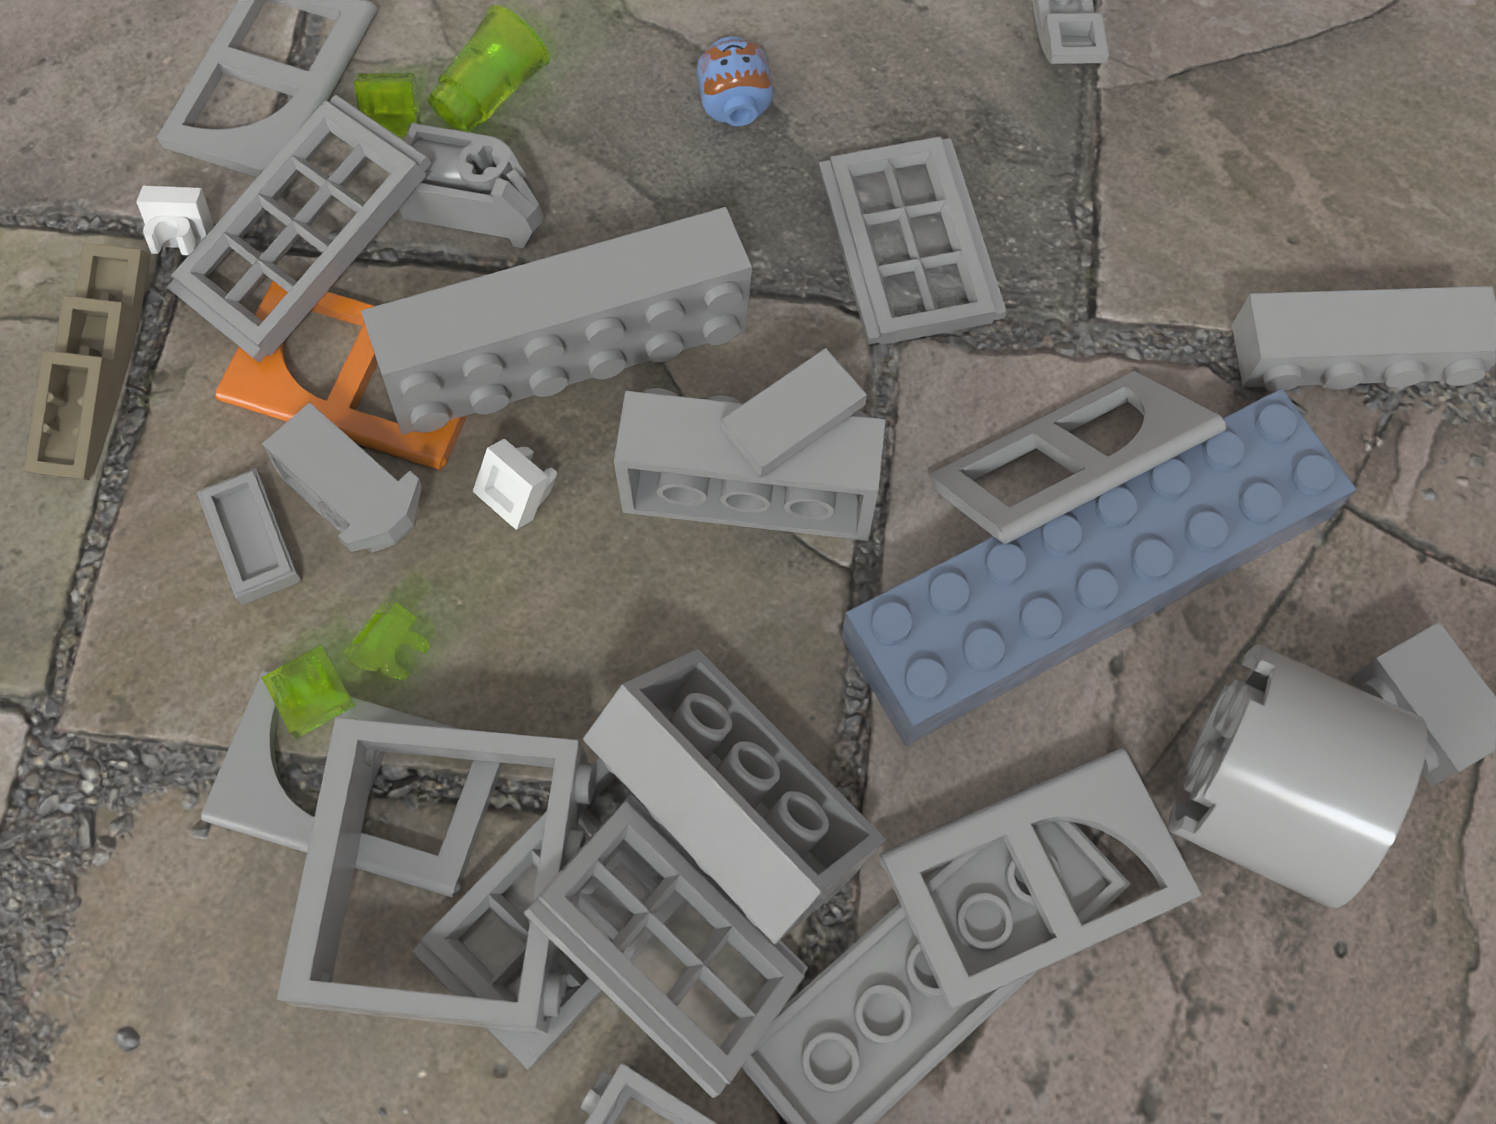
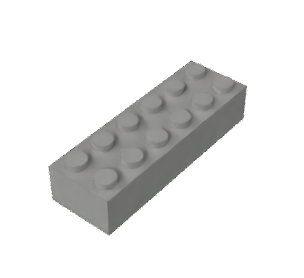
(561, 320)

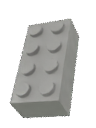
(684, 467)
(733, 791)

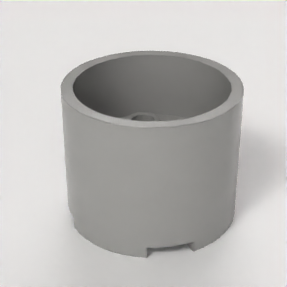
(1301, 778)

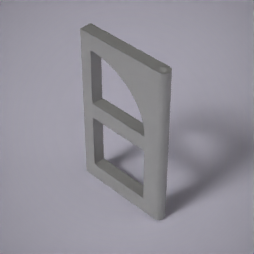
(255, 145)
(1168, 429)
(1096, 794)
(254, 801)

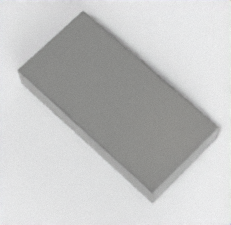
(793, 412)
(248, 537)

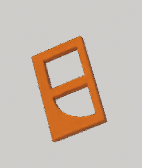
(274, 392)

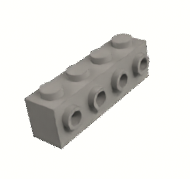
(1366, 337)

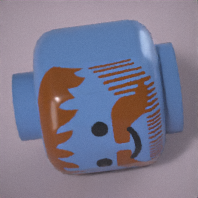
(734, 81)

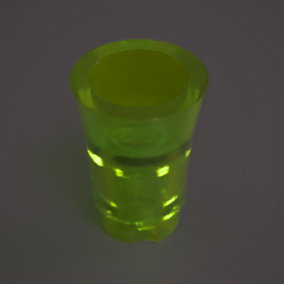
(488, 69)

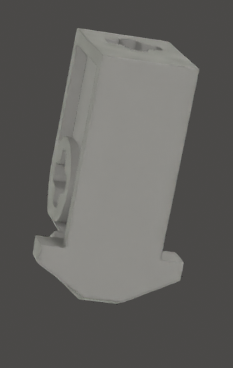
(471, 185)
(343, 482)

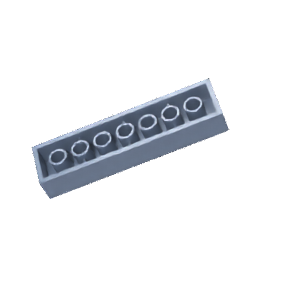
(1031, 604)

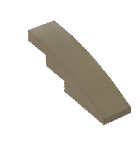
(90, 361)

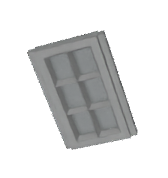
(911, 241)
(667, 945)

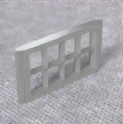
(225, 309)

